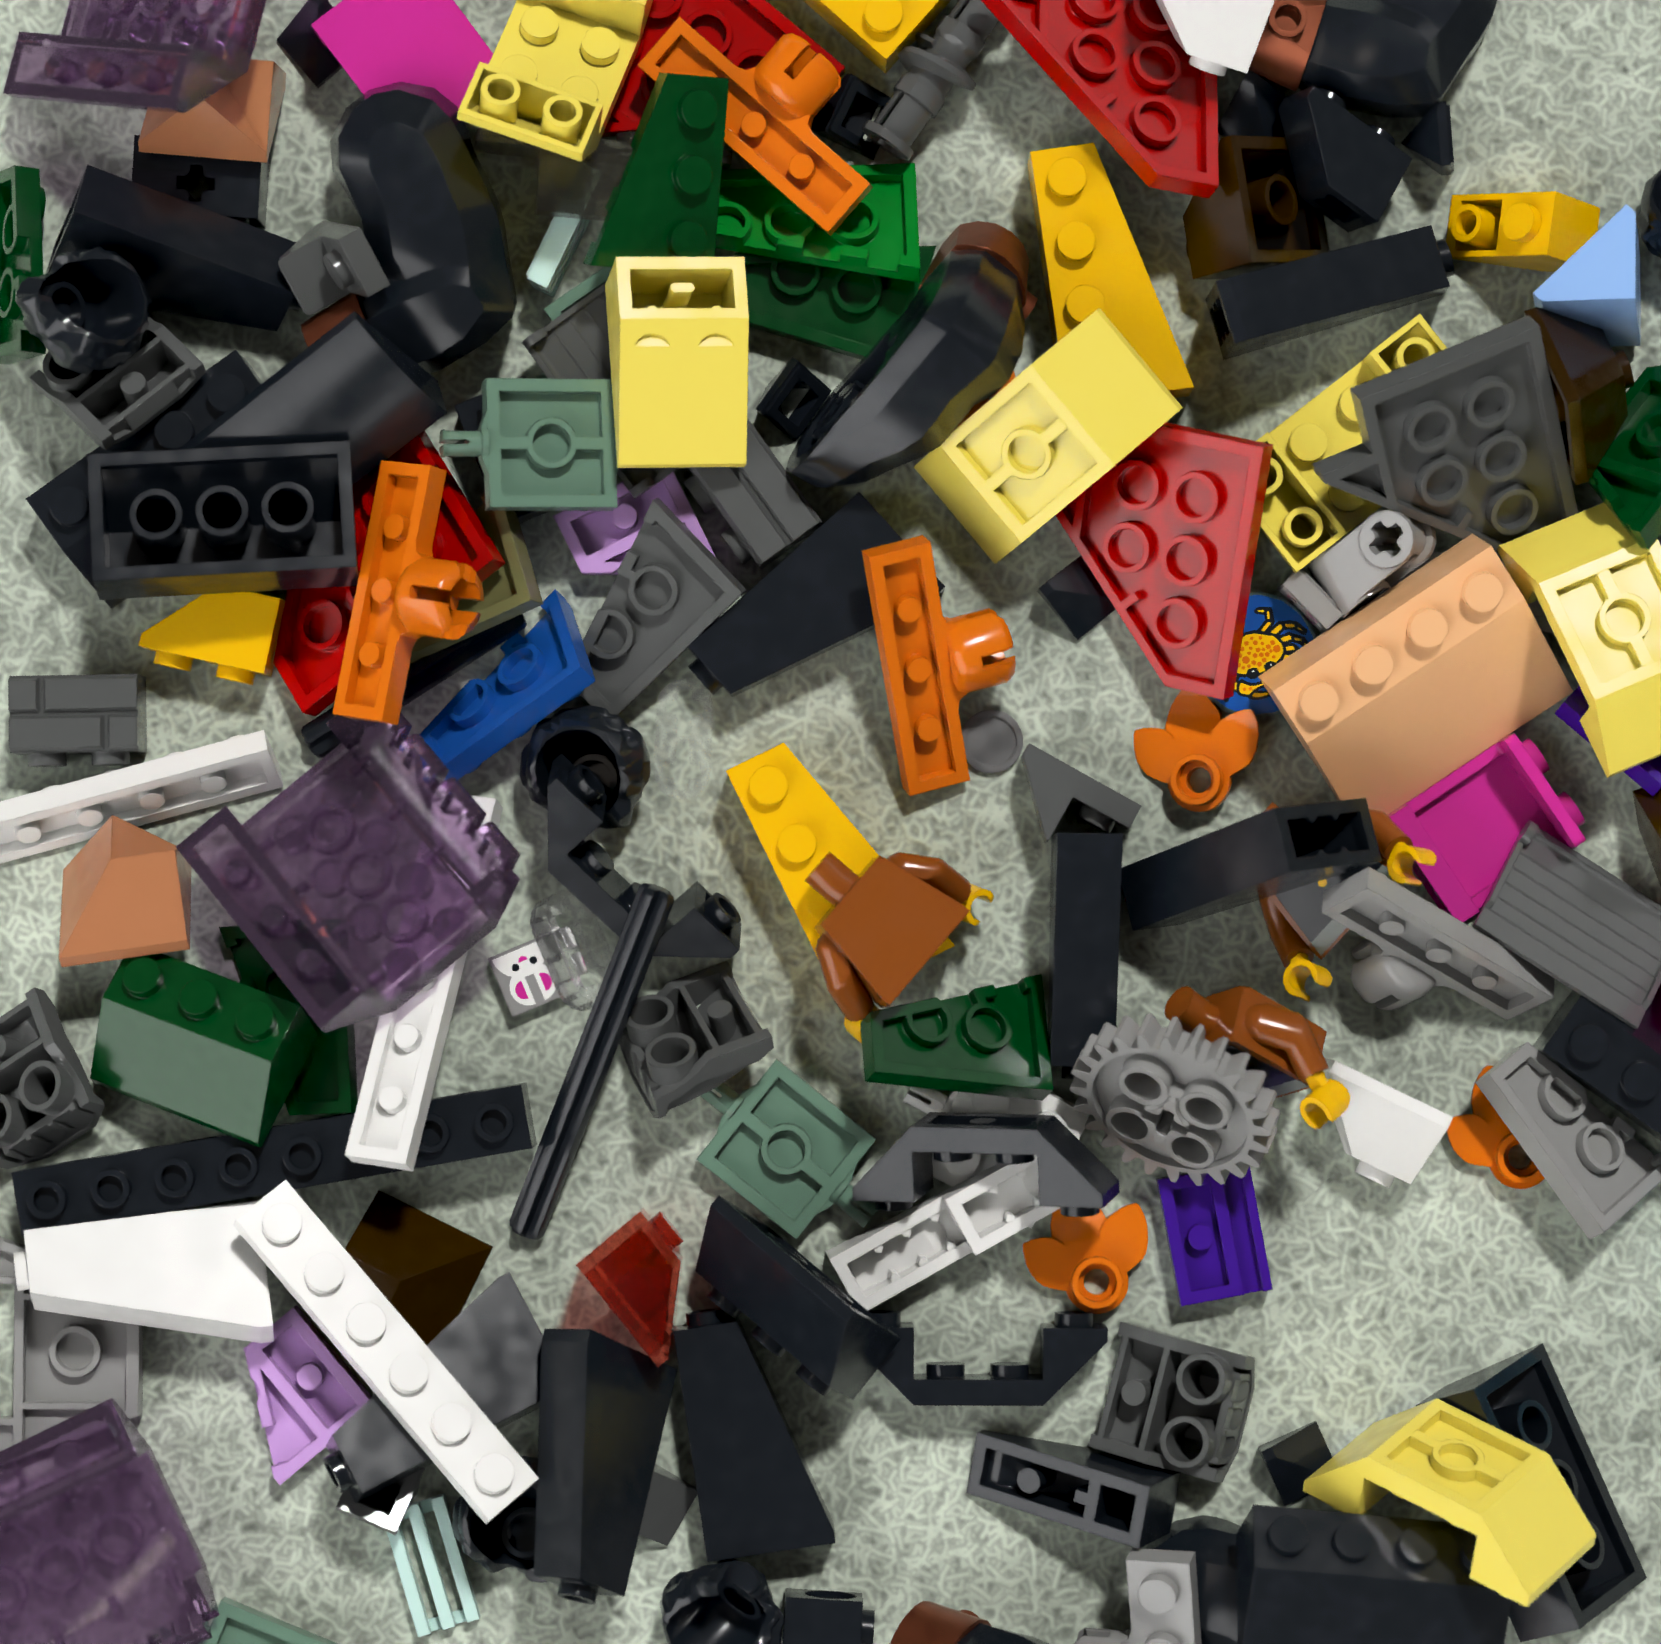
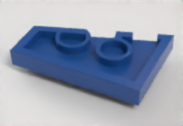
(522, 690)

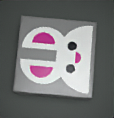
(1310, 600)
(523, 978)

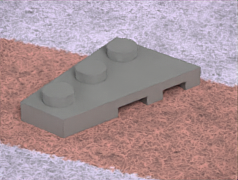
(1573, 1144)

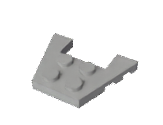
(66, 1363)

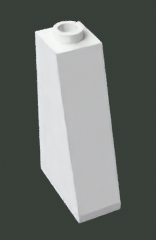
(153, 1271)

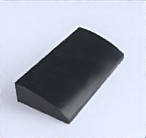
(337, 389)

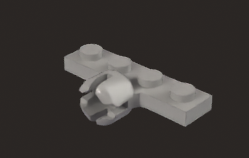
(1422, 947)
(1160, 1601)

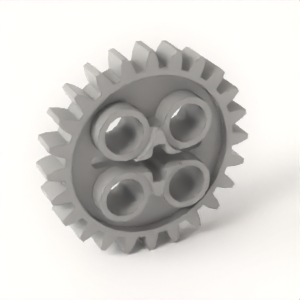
(1175, 1099)

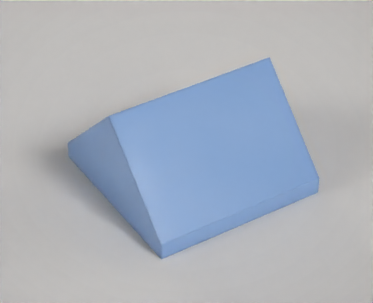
(1601, 282)

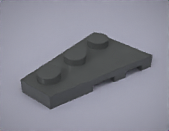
(655, 609)

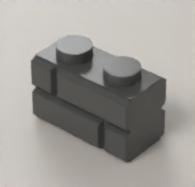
(757, 502)
(77, 716)

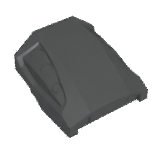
(127, 397)
(686, 1050)
(42, 1085)
(1160, 1396)

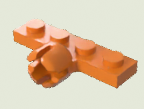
(773, 117)
(400, 593)
(929, 662)

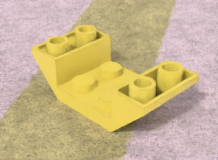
(557, 72)
(1048, 436)
(1299, 509)
(1607, 618)
(1476, 1481)

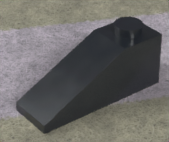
(1075, 1486)

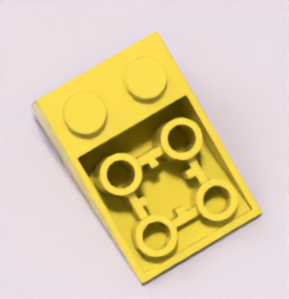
(679, 361)

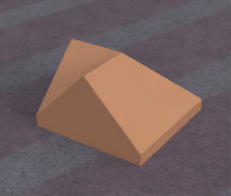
(227, 125)
(124, 897)

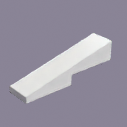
(939, 1232)

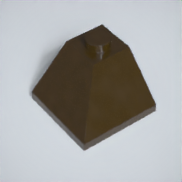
(1253, 214)
(1587, 388)
(417, 1262)

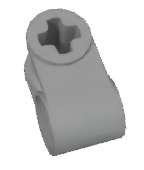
(1366, 561)

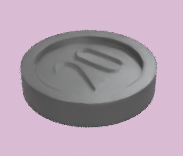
(992, 741)

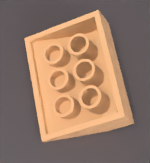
(1419, 679)

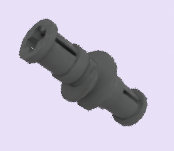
(931, 75)

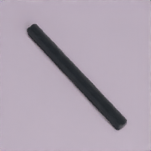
(591, 1061)

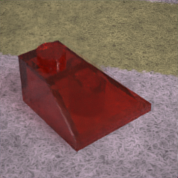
(640, 1279)

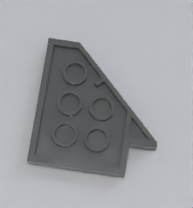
(1463, 439)

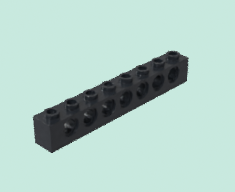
(232, 1169)

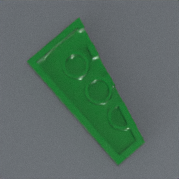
(874, 239)

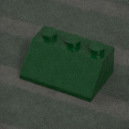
(200, 1045)

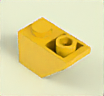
(1519, 228)
(222, 629)

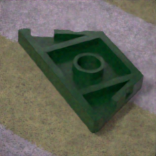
(1631, 468)

